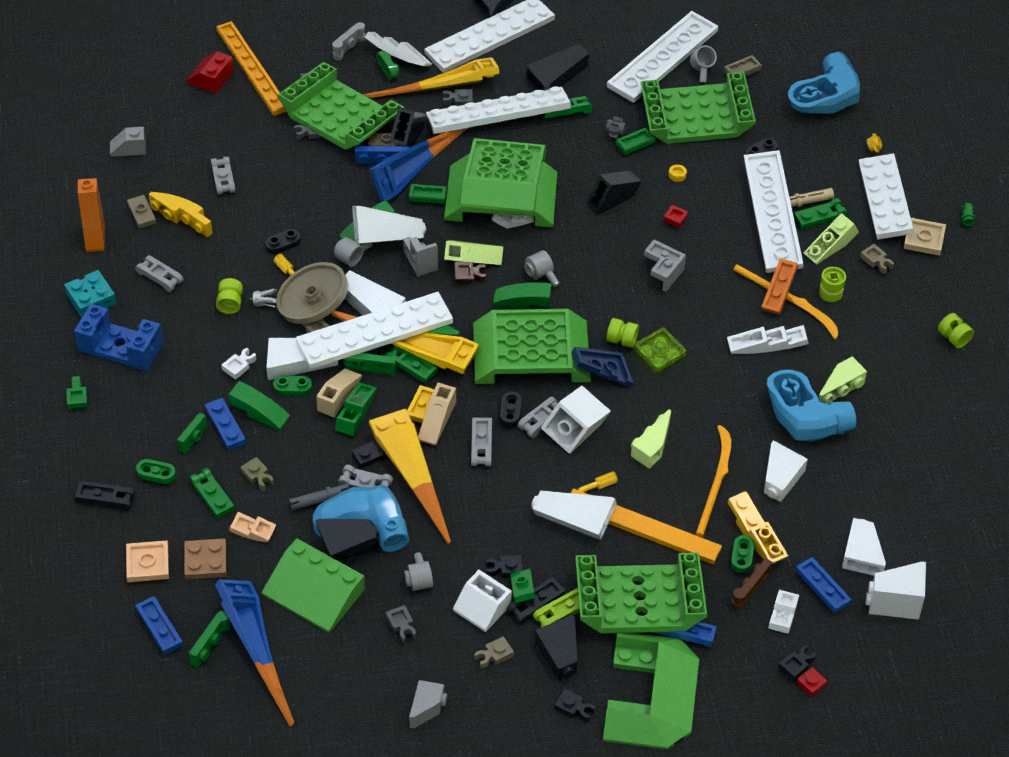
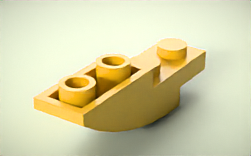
(178, 209)
(753, 525)

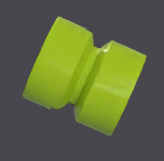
(832, 284)
(229, 296)
(957, 331)
(620, 332)

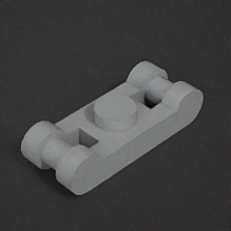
(348, 40)
(223, 176)
(159, 273)
(538, 416)
(363, 478)

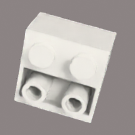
(482, 600)

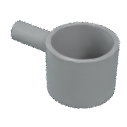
(702, 60)
(350, 251)
(541, 265)
(418, 574)

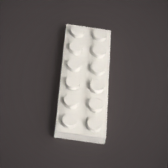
(885, 196)

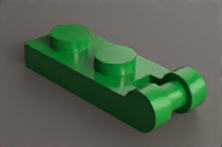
(578, 104)
(819, 214)
(371, 363)
(413, 364)
(212, 493)
(209, 638)

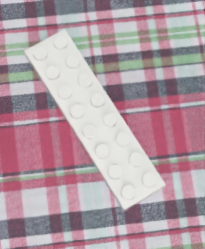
(488, 34)
(663, 55)
(498, 110)
(772, 209)
(374, 330)

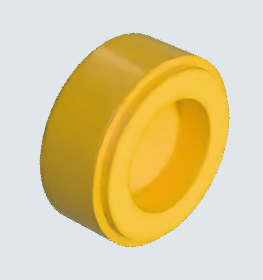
(677, 173)

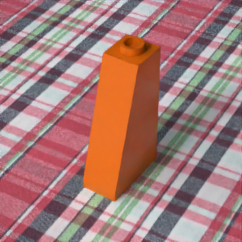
(91, 215)

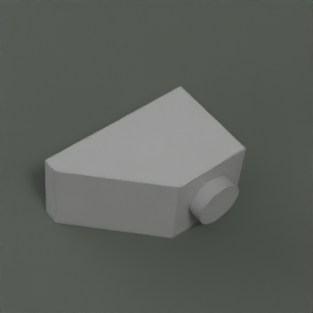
(129, 142)
(427, 702)

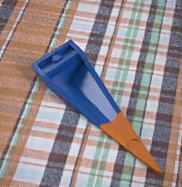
(399, 169)
(245, 614)

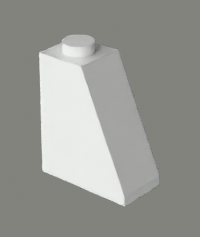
(783, 471)
(863, 549)

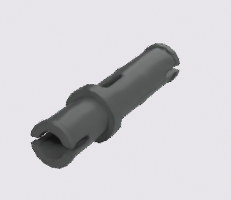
(316, 497)

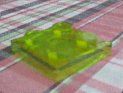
(660, 349)

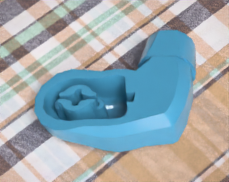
(827, 92)
(800, 409)
(370, 503)

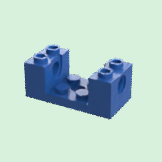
(99, 338)

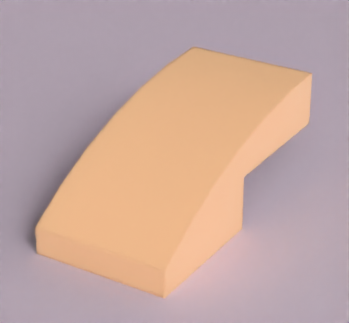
(253, 529)

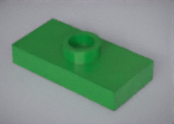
(635, 141)
(427, 194)
(192, 433)
(523, 585)

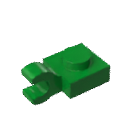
(77, 394)

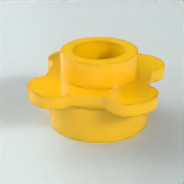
(874, 143)

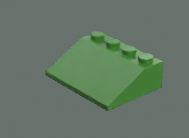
(314, 585)

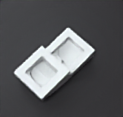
(783, 611)

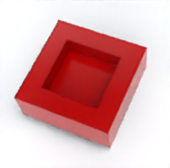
(675, 216)
(811, 682)

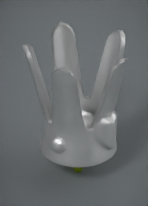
(258, 298)

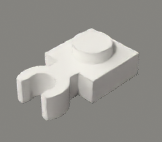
(237, 365)

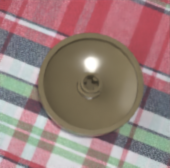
(312, 293)

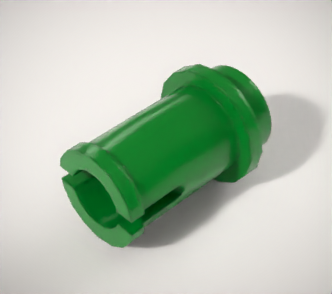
(967, 214)

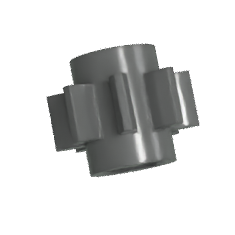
(615, 127)

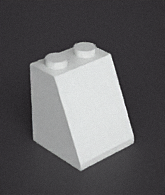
(575, 419)
(898, 591)

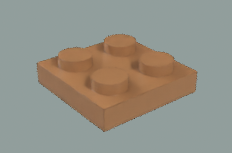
(205, 559)

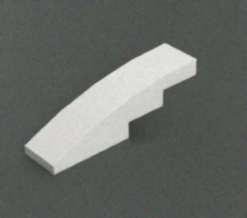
(402, 51)
(767, 341)

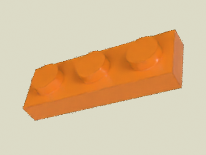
(779, 286)

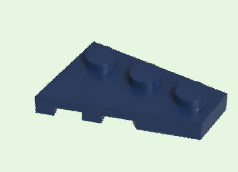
(603, 363)

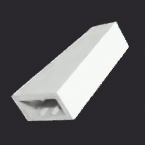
(379, 225)
(369, 296)
(286, 359)
(576, 511)

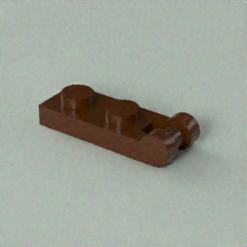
(751, 585)

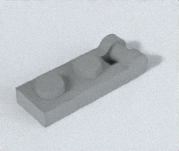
(481, 441)

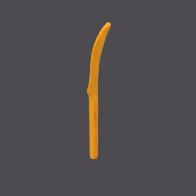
(800, 302)
(721, 472)

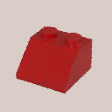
(212, 72)

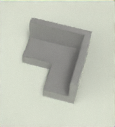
(421, 257)
(669, 263)

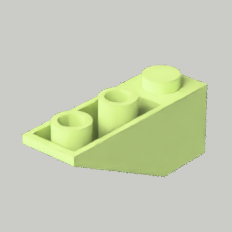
(834, 238)
(473, 252)
(843, 379)
(650, 445)

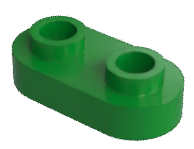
(387, 65)
(292, 385)
(157, 471)
(742, 555)

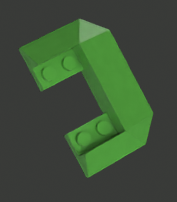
(672, 696)

